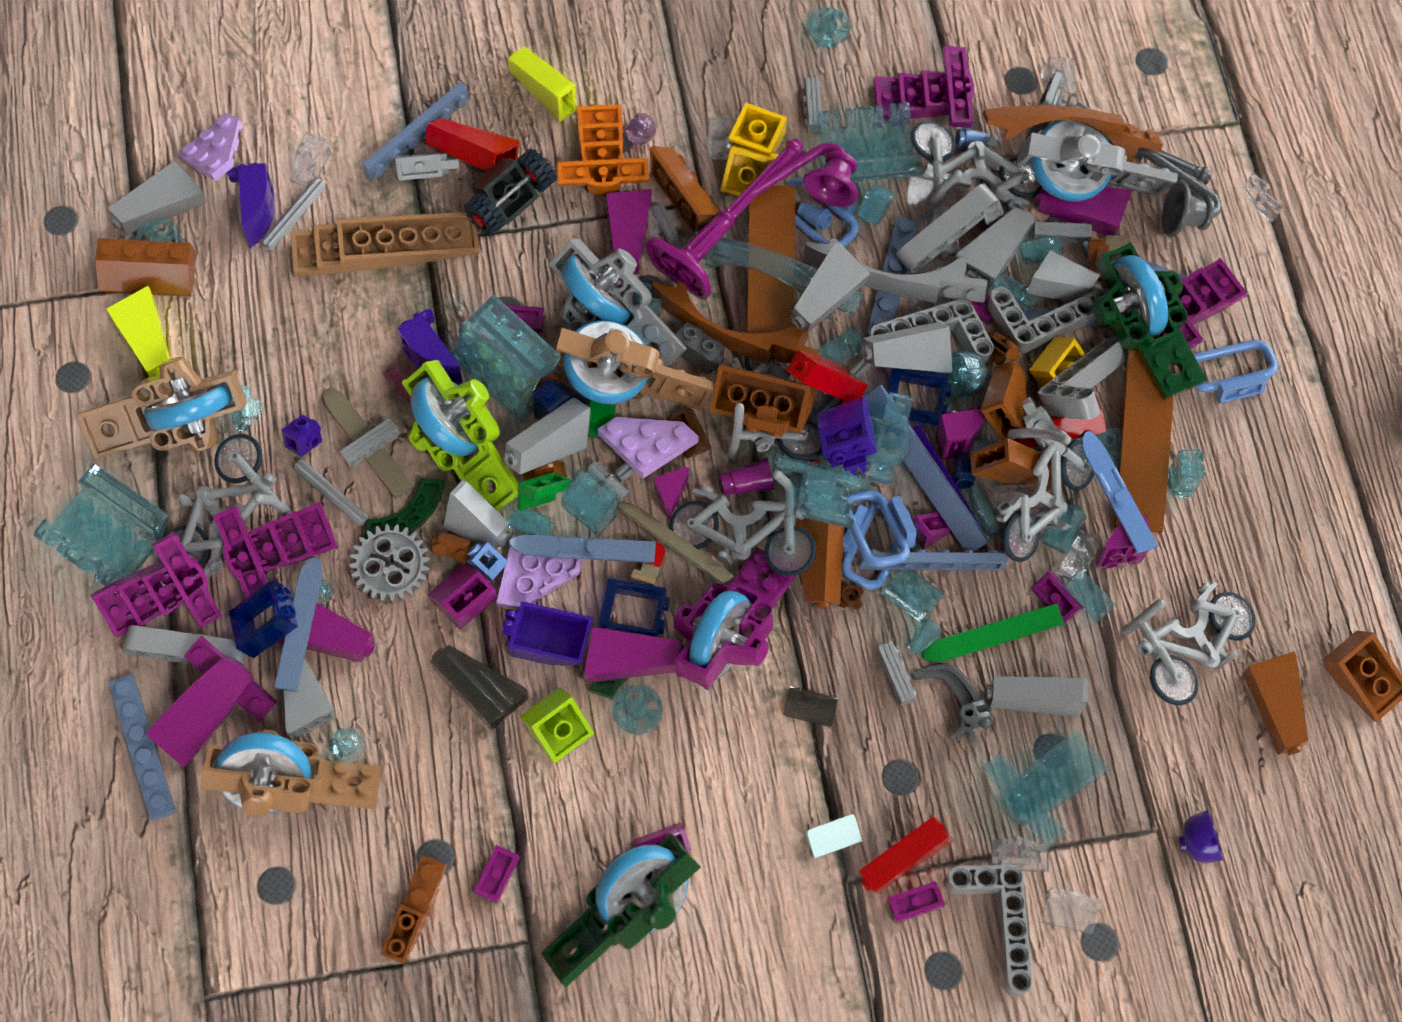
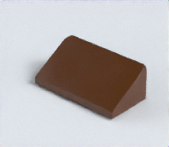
(689, 417)

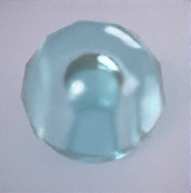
(347, 745)

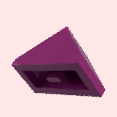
(670, 488)
(930, 529)

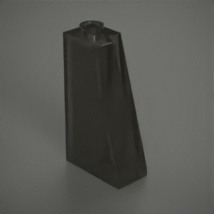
(480, 687)

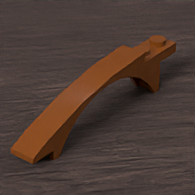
(1019, 118)
(761, 347)

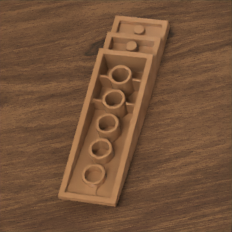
(382, 243)

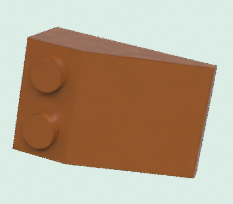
(1366, 673)

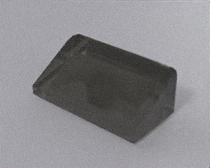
(810, 706)

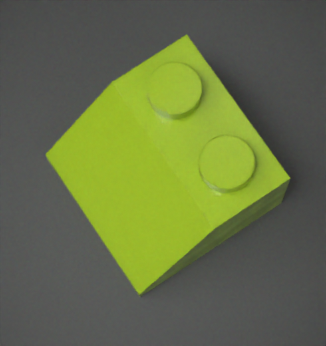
(557, 724)

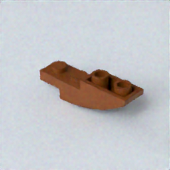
(414, 910)

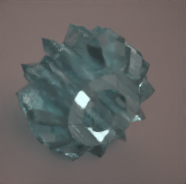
(876, 204)

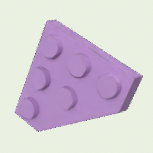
(214, 148)
(647, 442)
(533, 577)

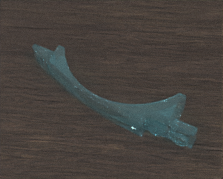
(777, 265)

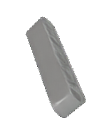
(172, 645)

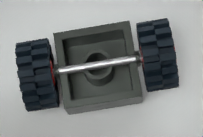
(508, 190)

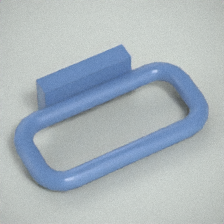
(842, 212)
(1242, 385)
(864, 518)
(898, 522)

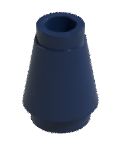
(962, 471)

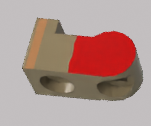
(651, 572)

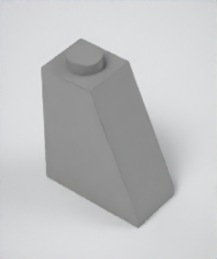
(1062, 279)
(474, 517)
(306, 707)

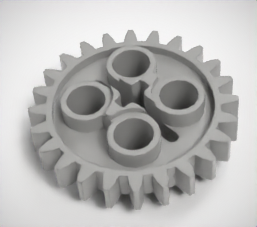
(400, 545)

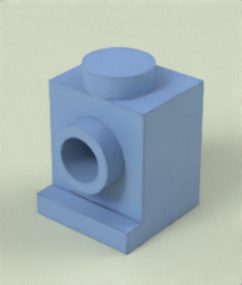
(494, 561)

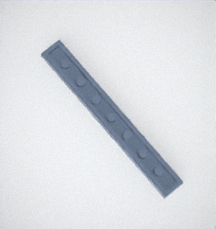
(934, 482)

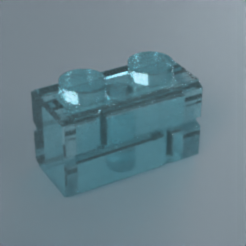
(1186, 472)

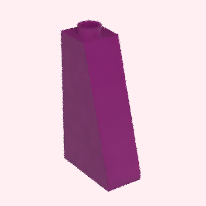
(1101, 211)
(629, 221)
(338, 636)
(628, 655)

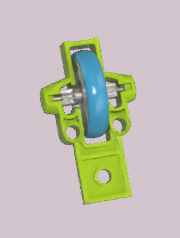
(457, 423)

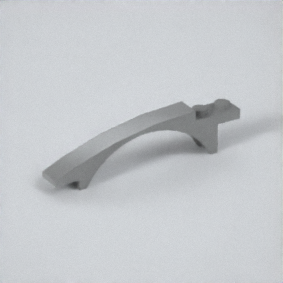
(944, 282)

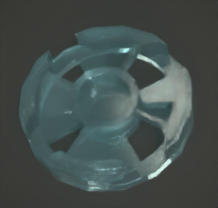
(828, 27)
(151, 230)
(637, 709)

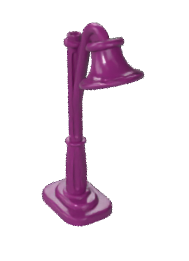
(827, 184)

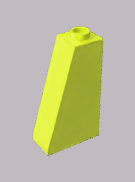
(544, 83)
(142, 329)

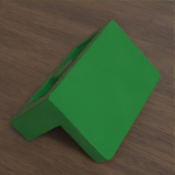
(599, 415)
(540, 490)

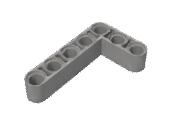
(974, 207)
(950, 316)
(1048, 321)
(1071, 392)
(1006, 916)

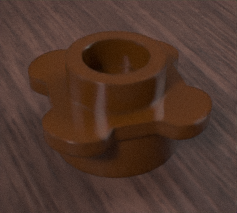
(856, 592)

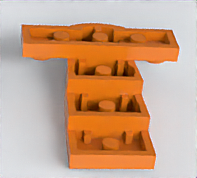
(602, 153)

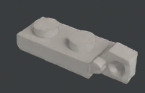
(424, 165)
(1037, 418)

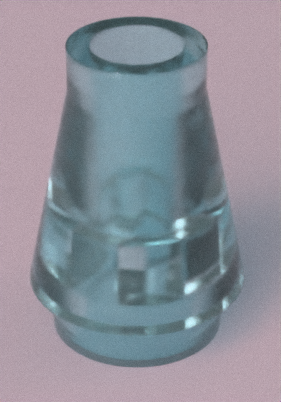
(924, 636)

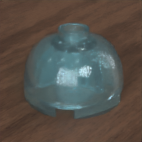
(967, 374)

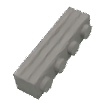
(813, 103)
(1068, 231)
(369, 443)
(896, 674)

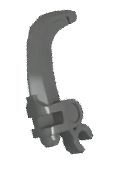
(974, 707)

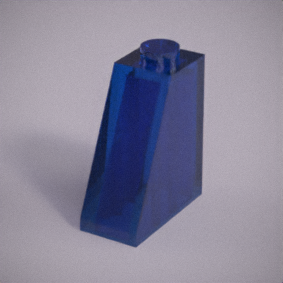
(551, 396)

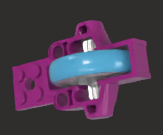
(726, 627)

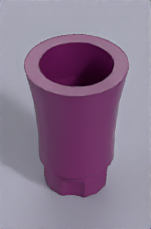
(748, 478)

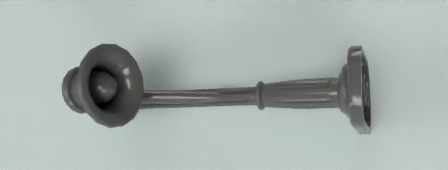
(1180, 206)

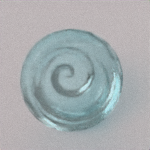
(325, 592)

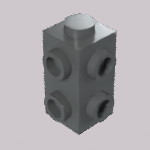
(701, 349)

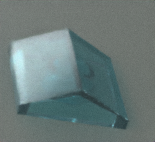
(913, 594)

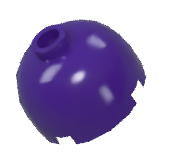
(1201, 839)

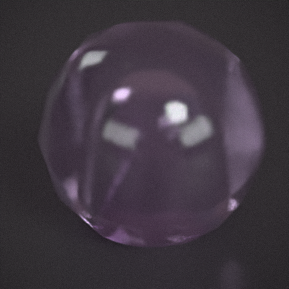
(641, 129)

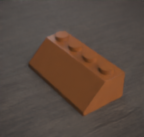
(682, 187)
(134, 264)
(756, 389)

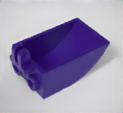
(255, 199)
(423, 345)
(847, 435)
(546, 634)

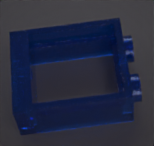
(923, 378)
(636, 590)
(253, 640)

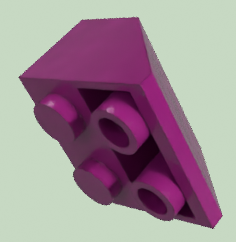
(959, 431)
(1119, 550)
(463, 595)

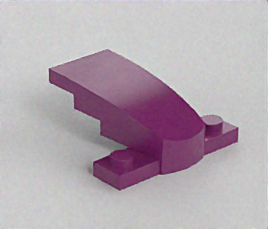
(932, 91)
(1206, 294)
(274, 544)
(158, 590)
(208, 703)

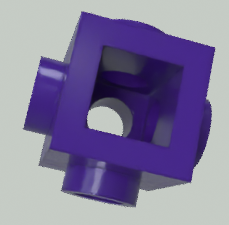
(302, 435)

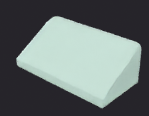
(833, 836)

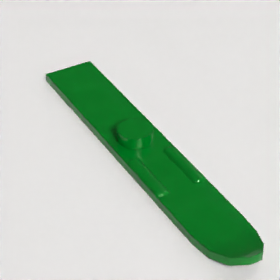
(994, 634)

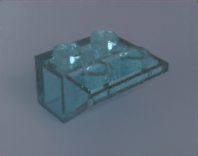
(590, 502)

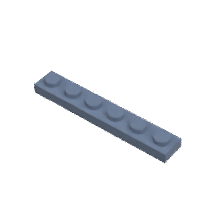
(414, 132)
(886, 303)
(942, 560)
(142, 748)

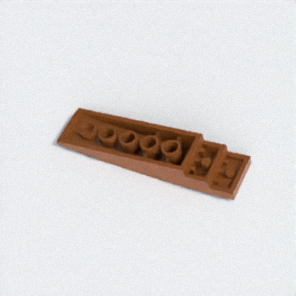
(771, 228)
(1145, 441)

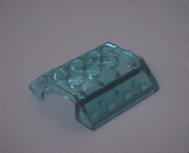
(878, 147)
(504, 356)
(105, 528)

